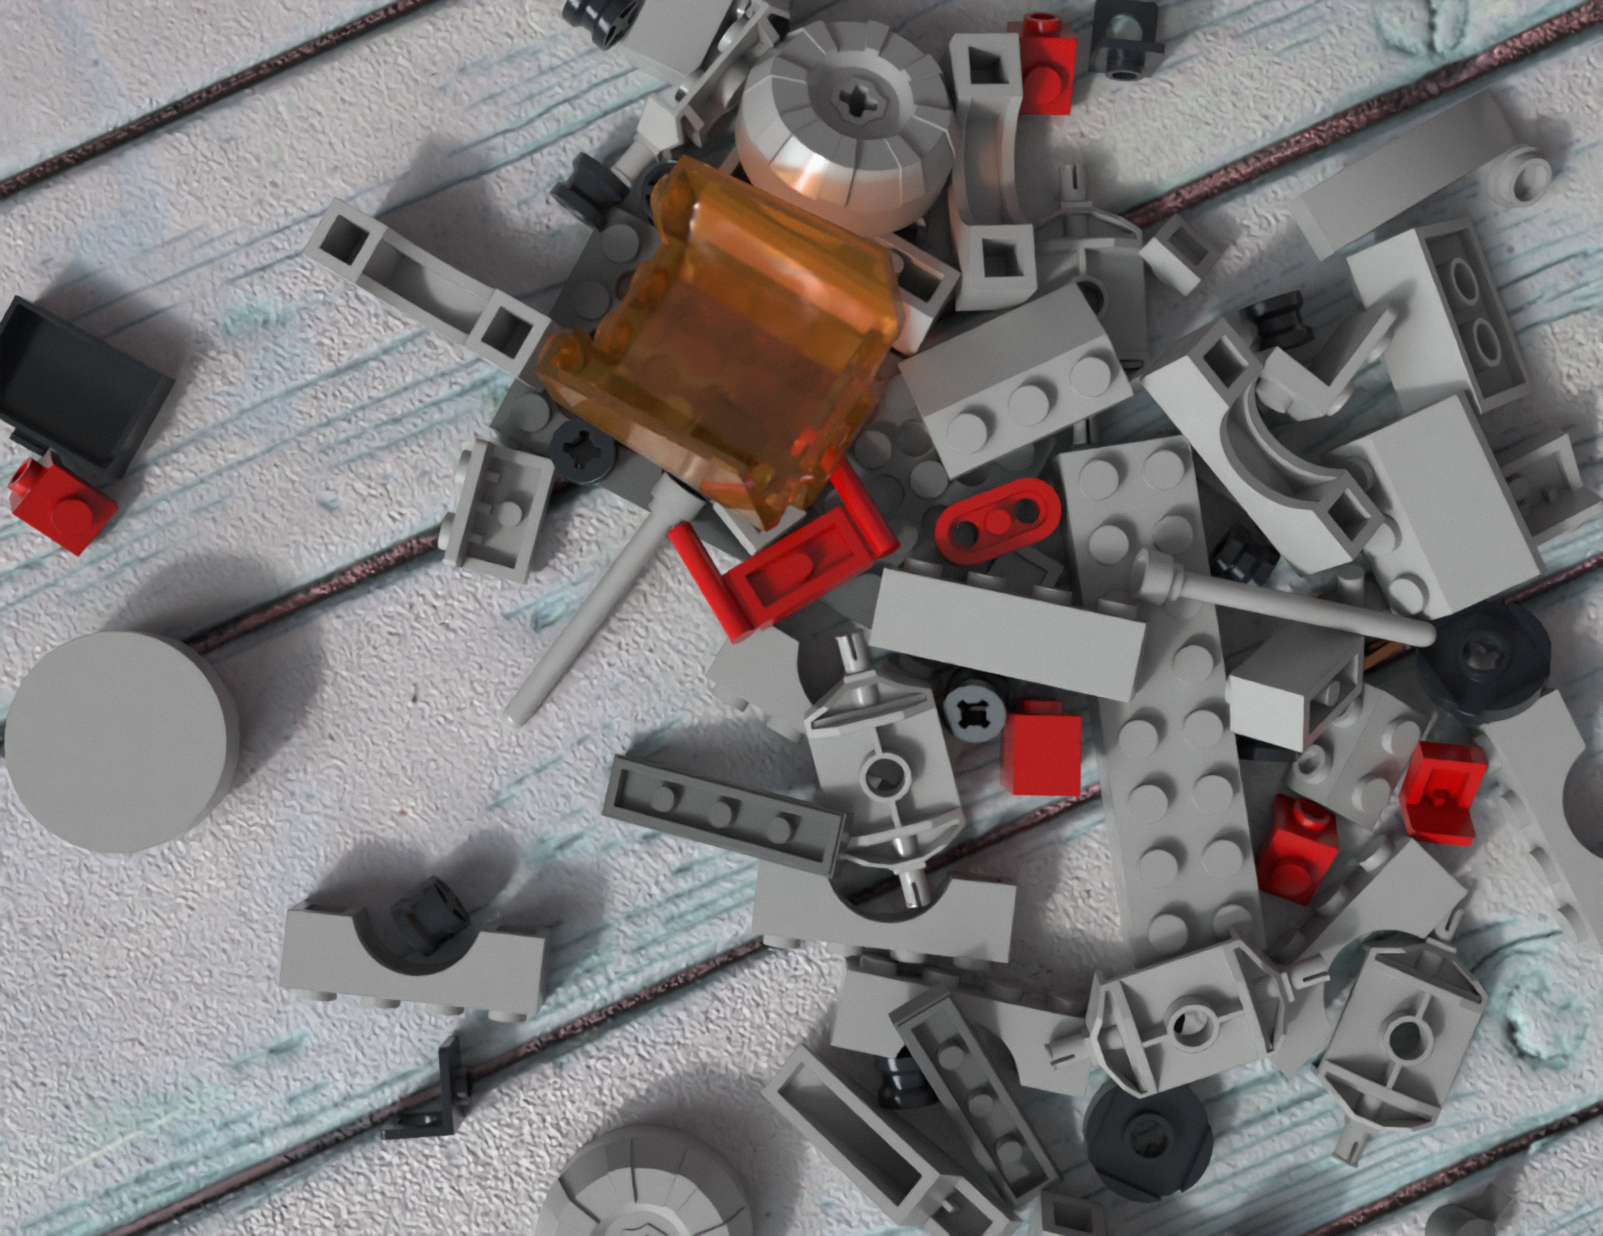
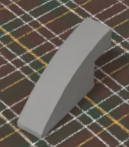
(1402, 174)
(884, 1152)

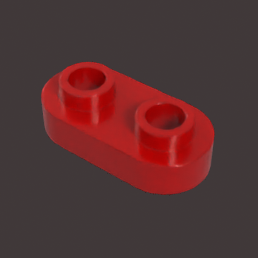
(996, 522)

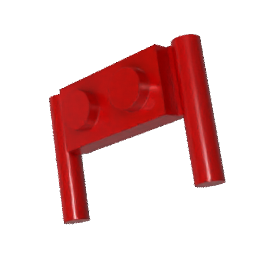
(795, 567)

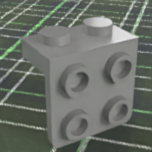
(1296, 394)

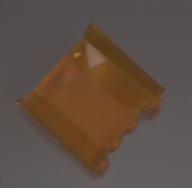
(737, 346)

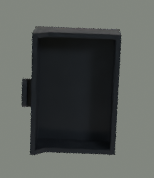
(74, 390)

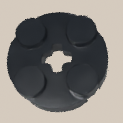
(1491, 694)
(1159, 1168)

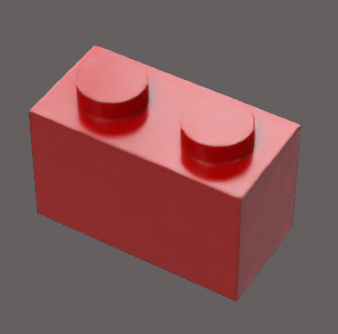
(1041, 749)

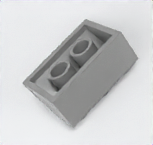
(1449, 318)
(1015, 380)
(1446, 507)

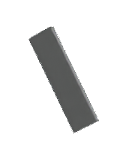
(728, 815)
(976, 1095)

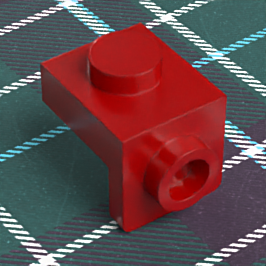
(1046, 63)
(59, 502)
(1441, 791)
(1296, 849)

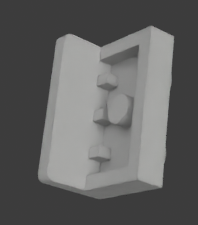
(1548, 485)
(497, 511)
(1359, 757)

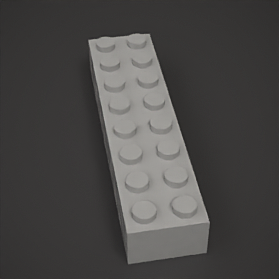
(1169, 753)

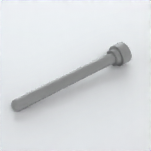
(671, 506)
(1159, 578)

